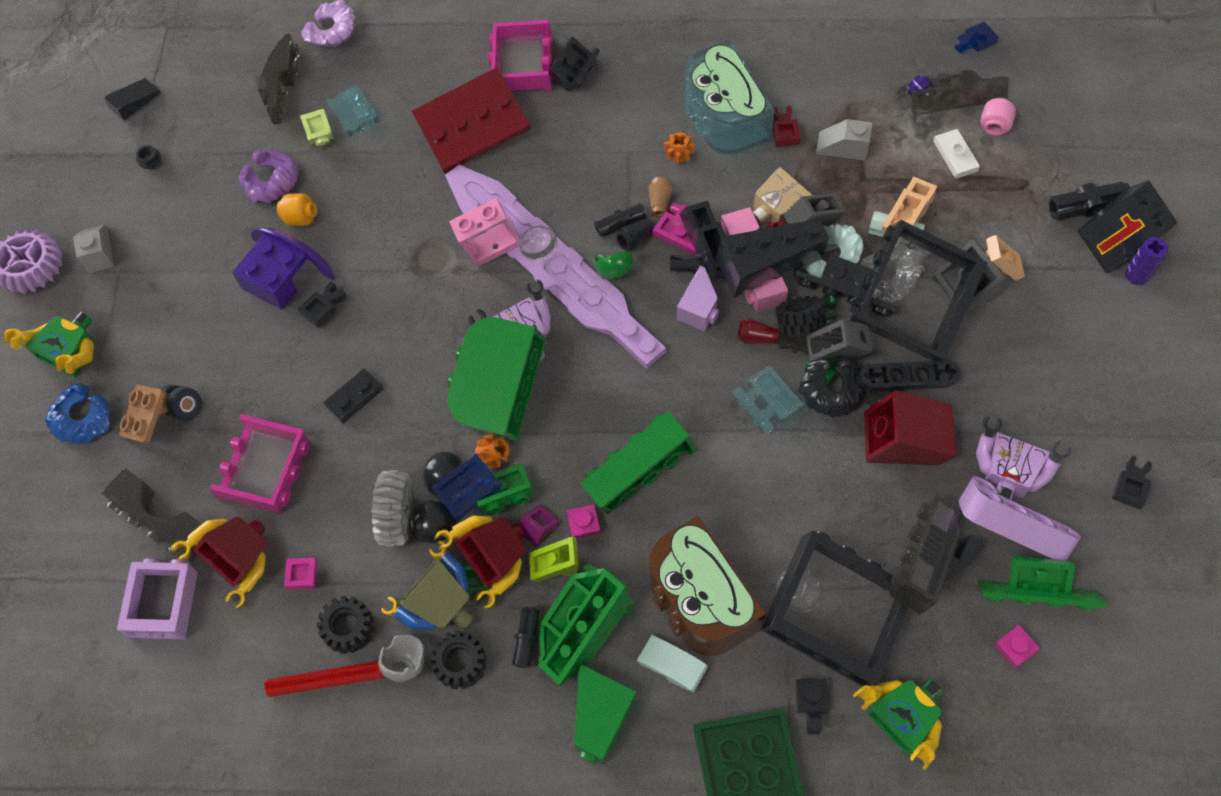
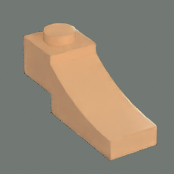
(911, 203)

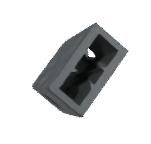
(849, 340)

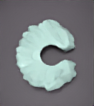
(844, 238)

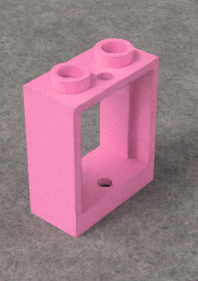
(482, 247)

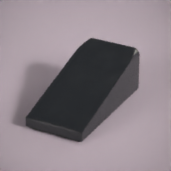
(131, 98)

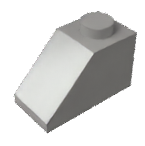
(845, 140)
(94, 248)

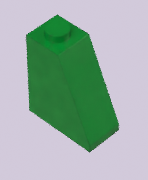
(599, 714)

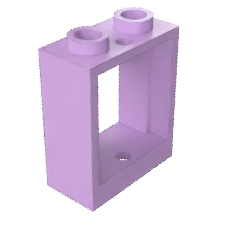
(158, 629)

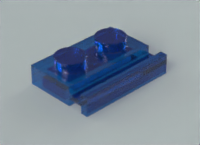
(466, 486)

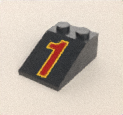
(1126, 224)

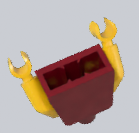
(231, 550)
(491, 550)

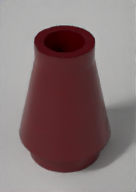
(755, 332)

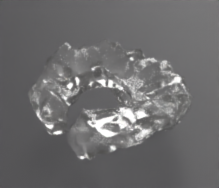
(905, 278)

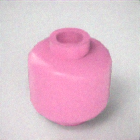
(998, 116)

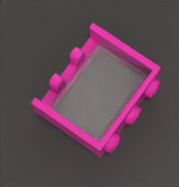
(522, 53)
(262, 464)

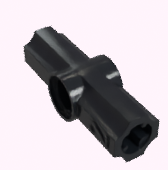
(1085, 200)

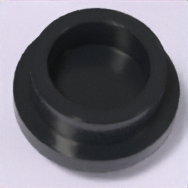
(148, 157)

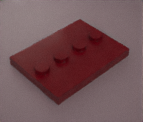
(471, 120)

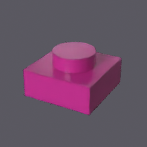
(583, 521)
(301, 573)
(1016, 646)

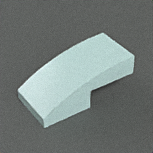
(672, 663)

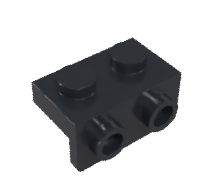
(572, 64)

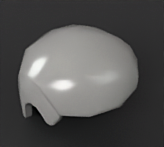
(402, 659)

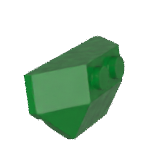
(580, 622)

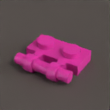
(671, 229)

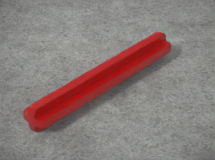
(322, 679)

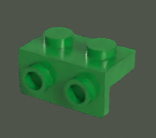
(514, 490)

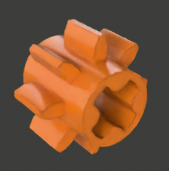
(679, 147)
(492, 450)

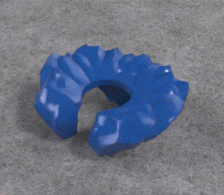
(78, 431)

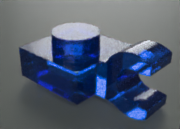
(976, 37)

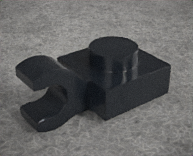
(812, 700)

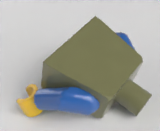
(435, 596)

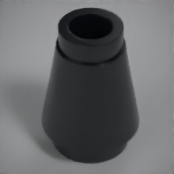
(632, 235)

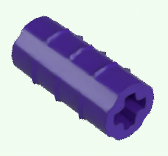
(1146, 261)

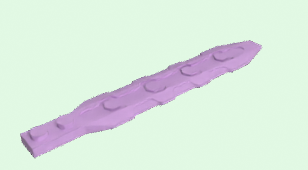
(585, 294)

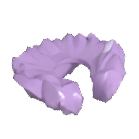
(338, 33)

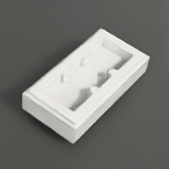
(956, 153)

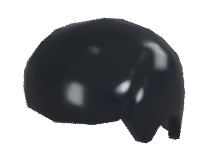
(438, 467)
(429, 519)

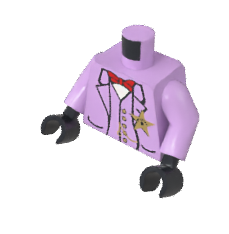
(526, 312)
(1013, 464)

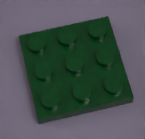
(748, 756)

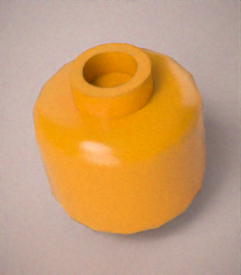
(296, 209)

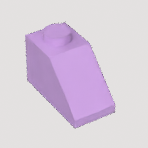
(699, 302)

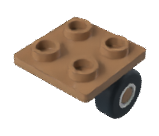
(149, 403)

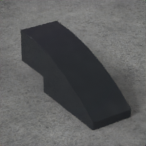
(704, 234)

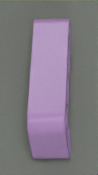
(994, 512)

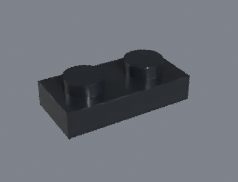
(353, 395)

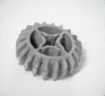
(392, 508)

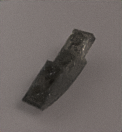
(277, 75)

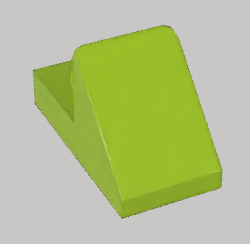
(554, 560)

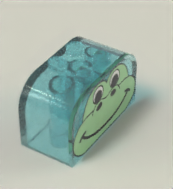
(726, 100)

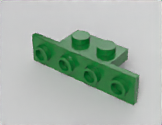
(1043, 582)

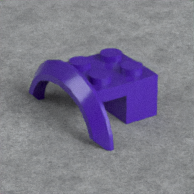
(273, 263)

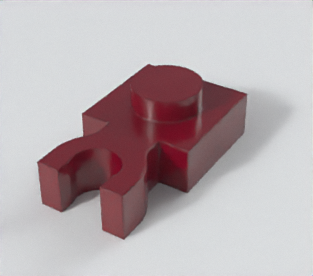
(785, 129)

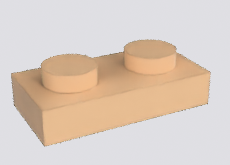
(1005, 258)

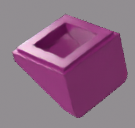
(538, 524)

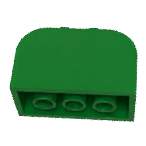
(495, 376)

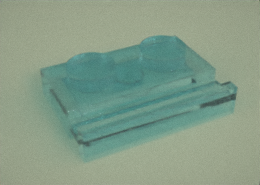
(353, 110)

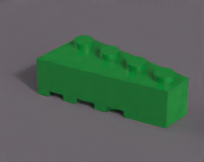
(638, 462)

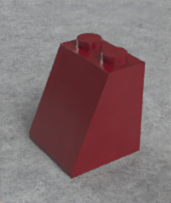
(909, 430)

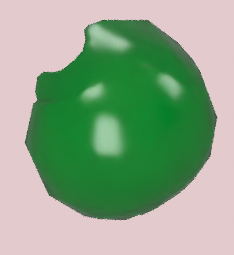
(614, 265)

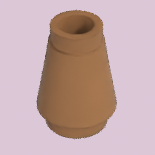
(660, 195)

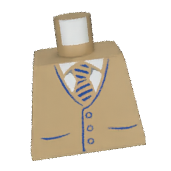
(776, 197)

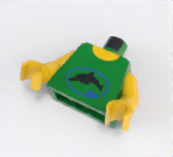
(58, 343)
(906, 715)

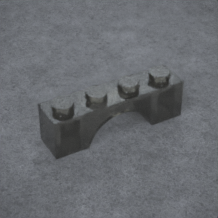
(134, 498)

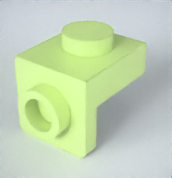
(317, 127)

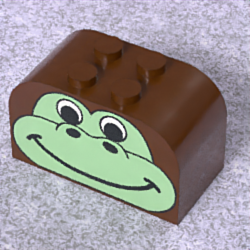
(702, 591)

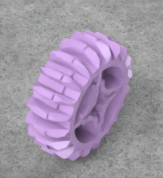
(28, 261)

